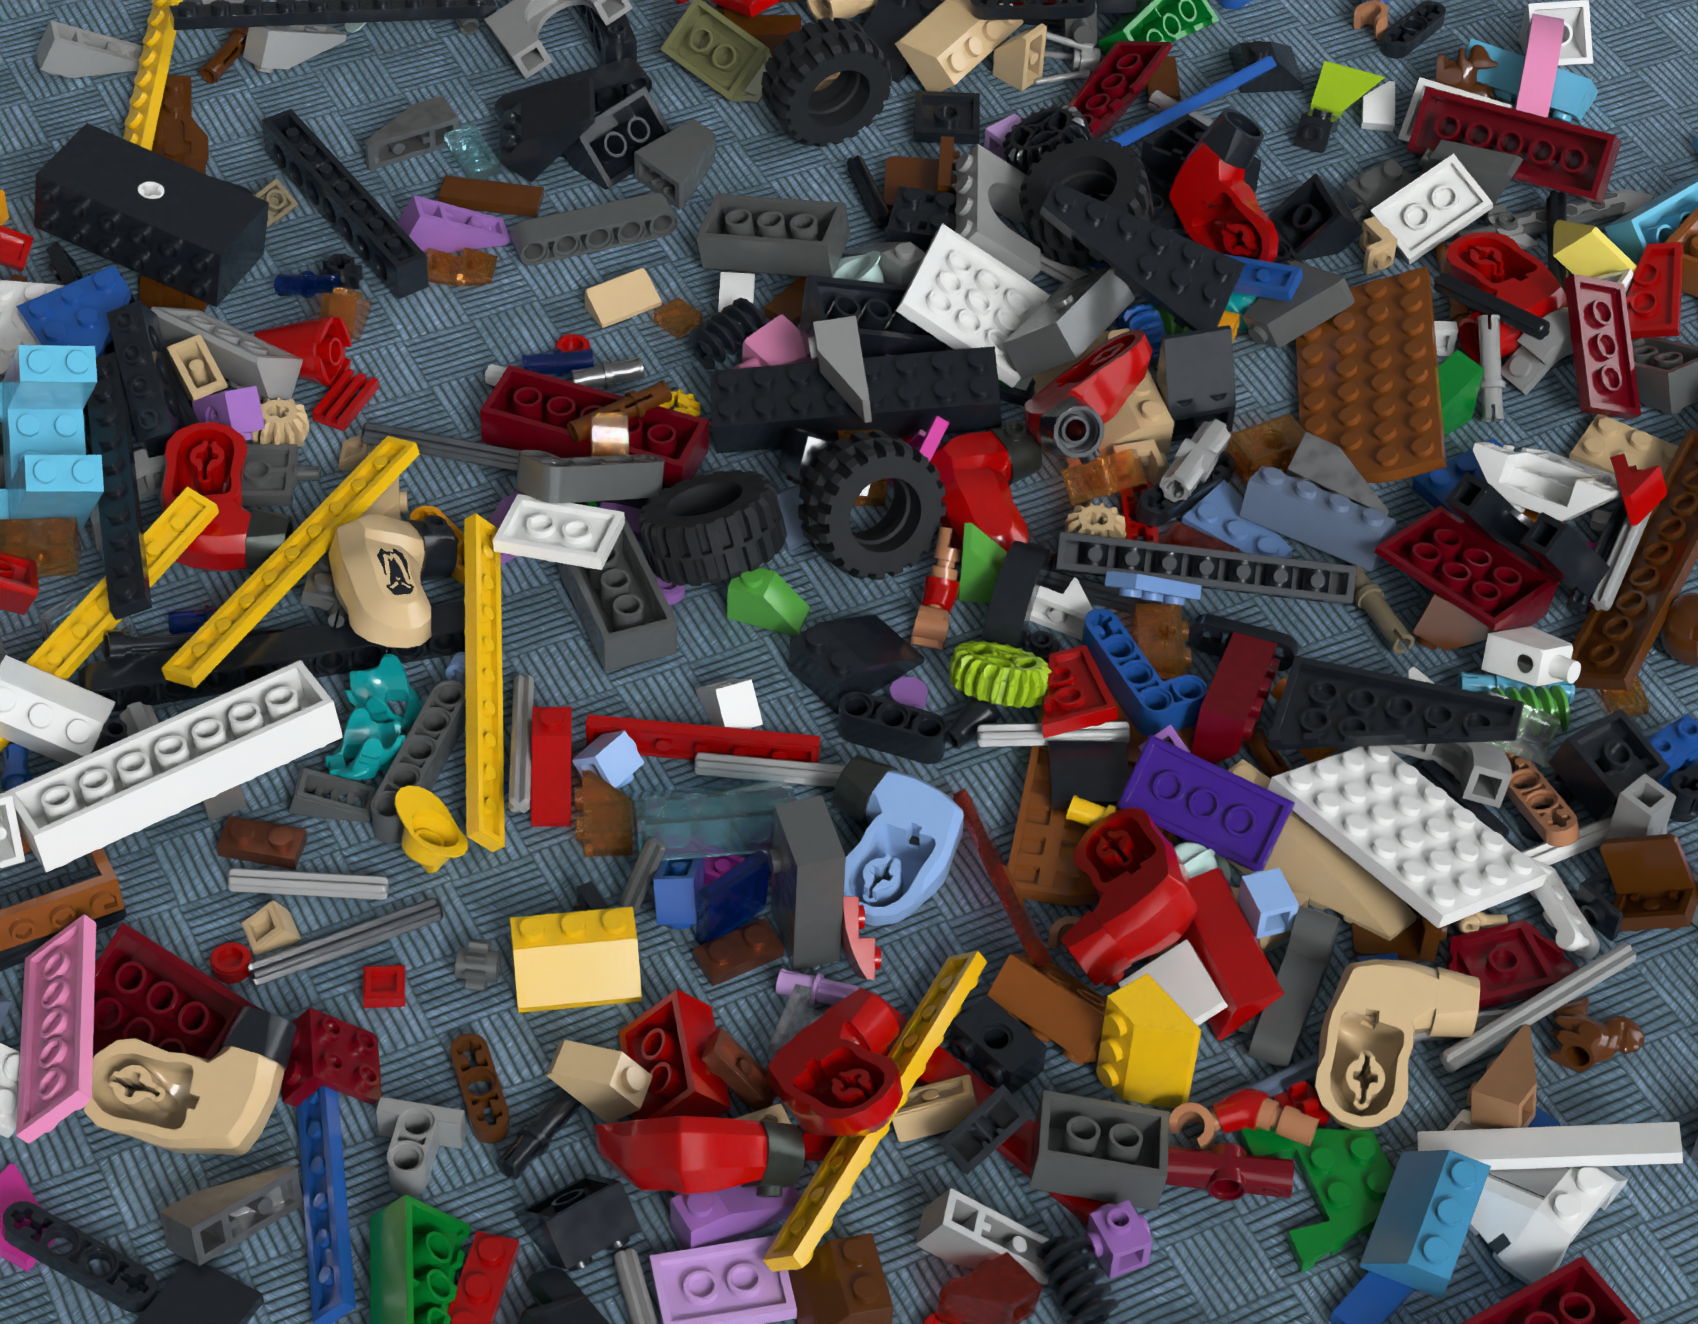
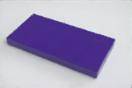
(1206, 804)

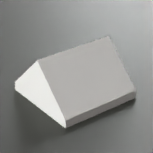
(1576, 39)

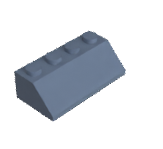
(1316, 517)

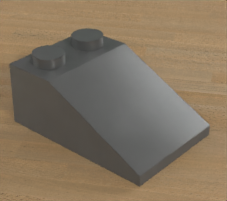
(1666, 374)

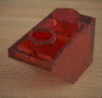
(991, 1294)

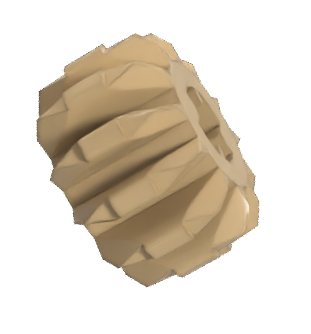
(283, 423)
(1096, 521)

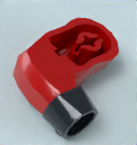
(1073, 407)

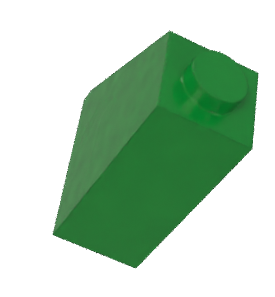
(1459, 390)

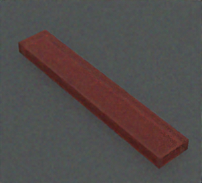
(1002, 880)

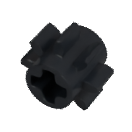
(345, 268)

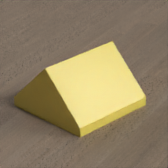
(1587, 250)

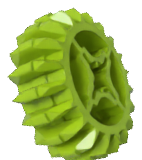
(999, 674)

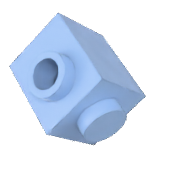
(611, 758)
(1267, 902)

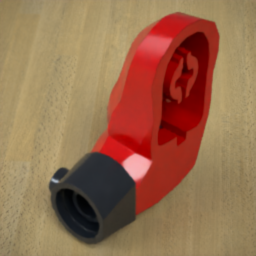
(1212, 194)

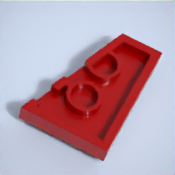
(1656, 292)
(1075, 693)

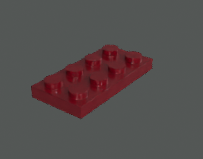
(1602, 347)

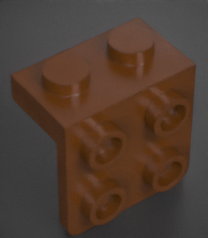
(922, 172)
(1651, 881)
(1414, 943)

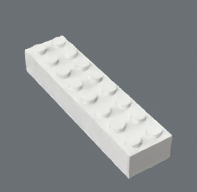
(174, 765)

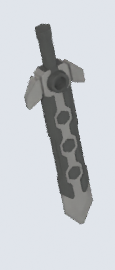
(1533, 222)

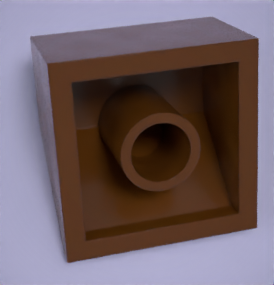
(843, 1284)

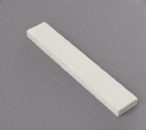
(1562, 1145)

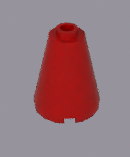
(319, 344)

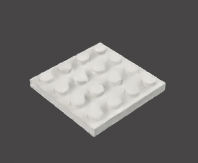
(969, 298)

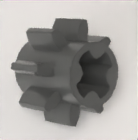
(478, 964)

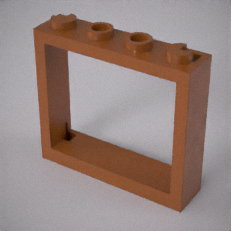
(62, 907)

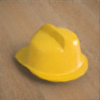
(429, 829)

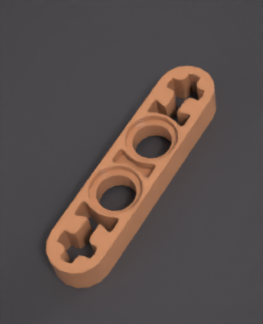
(1542, 793)

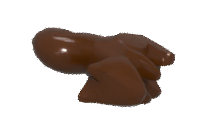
(1463, 71)
(1590, 1041)

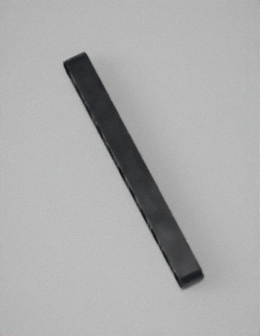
(320, 648)

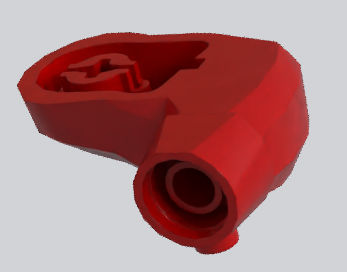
(1508, 272)
(1141, 893)
(838, 1069)

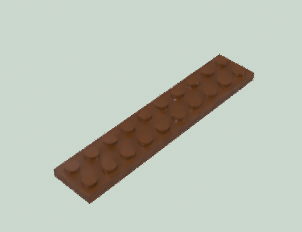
(1618, 640)

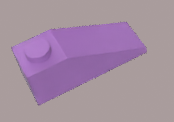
(450, 227)
(726, 1215)

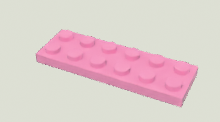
(57, 1030)

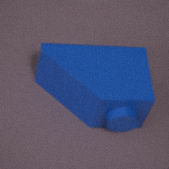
(677, 891)

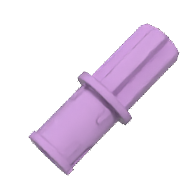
(822, 989)

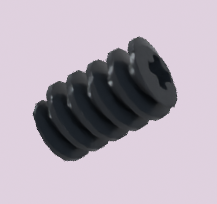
(724, 331)
(1075, 1281)

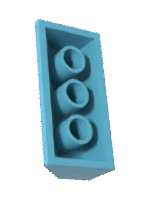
(1570, 95)
(1654, 220)

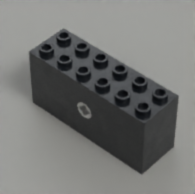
(150, 214)

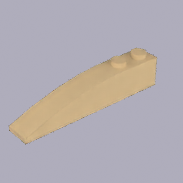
(1330, 875)

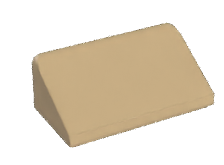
(621, 298)
(935, 1108)

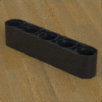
(611, 84)

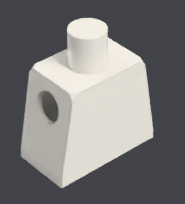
(1530, 657)

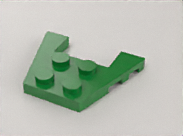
(1345, 1177)

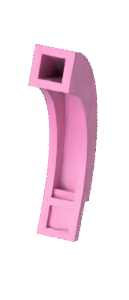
(1540, 64)

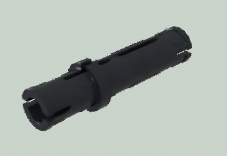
(535, 1138)

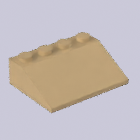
(1140, 417)

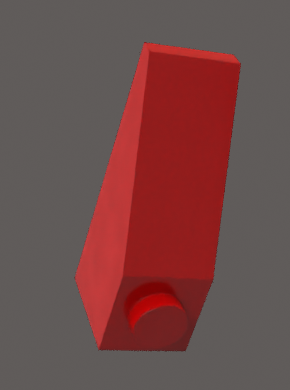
(551, 767)

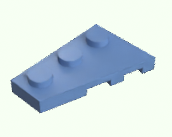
(1219, 517)
(1152, 588)

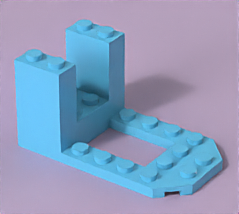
(46, 434)

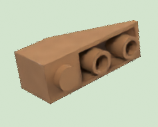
(1508, 1088)

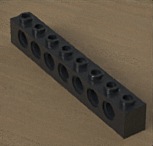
(345, 204)
(1207, 568)

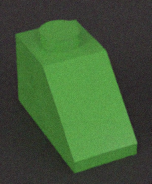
(979, 565)
(766, 602)

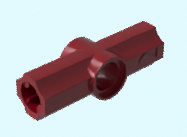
(1230, 1172)

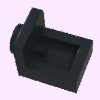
(1316, 129)

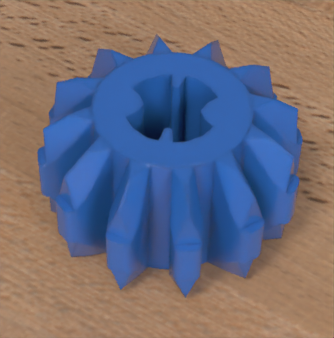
(1144, 318)

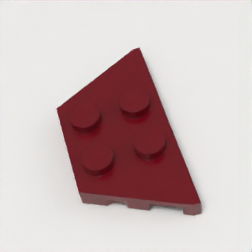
(1509, 961)

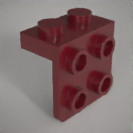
(331, 1056)

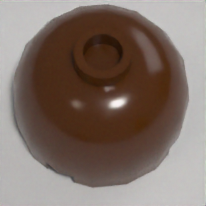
(1680, 630)

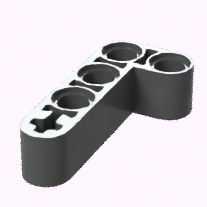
(589, 478)
(1300, 979)

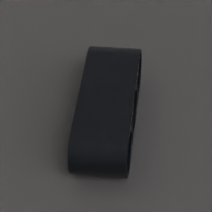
(892, 727)

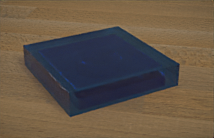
(732, 898)

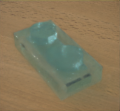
(472, 153)

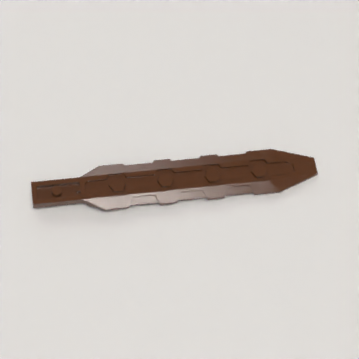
(185, 142)

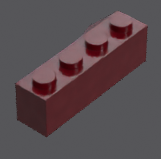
(1235, 697)

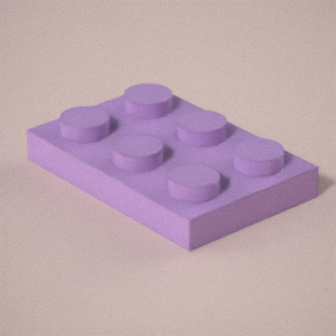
(721, 1285)

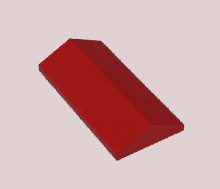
(1229, 954)

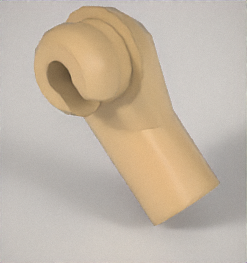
(1481, 921)

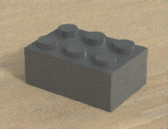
(1099, 1150)

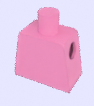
(773, 345)

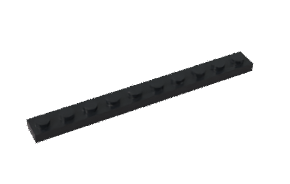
(257, 13)
(119, 503)

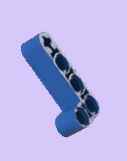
(1135, 683)

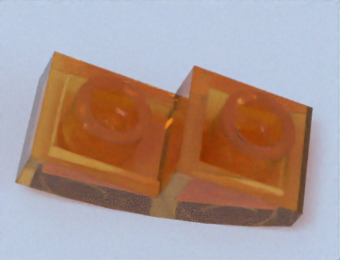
(469, 270)
(609, 434)

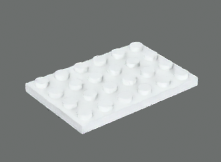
(1408, 833)

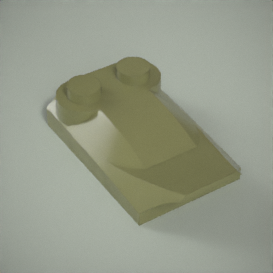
(718, 52)

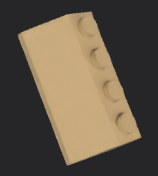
(951, 43)

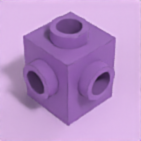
(1119, 1238)

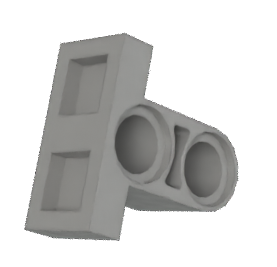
(416, 1151)

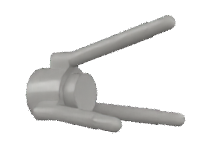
(1084, 60)

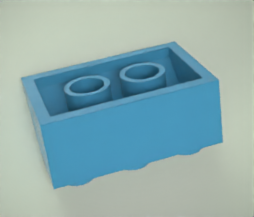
(1425, 1219)

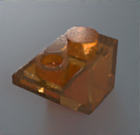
(348, 306)
(605, 819)

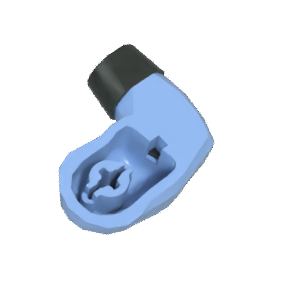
(906, 842)

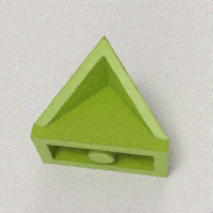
(1341, 87)

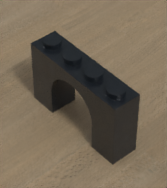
(1543, 543)

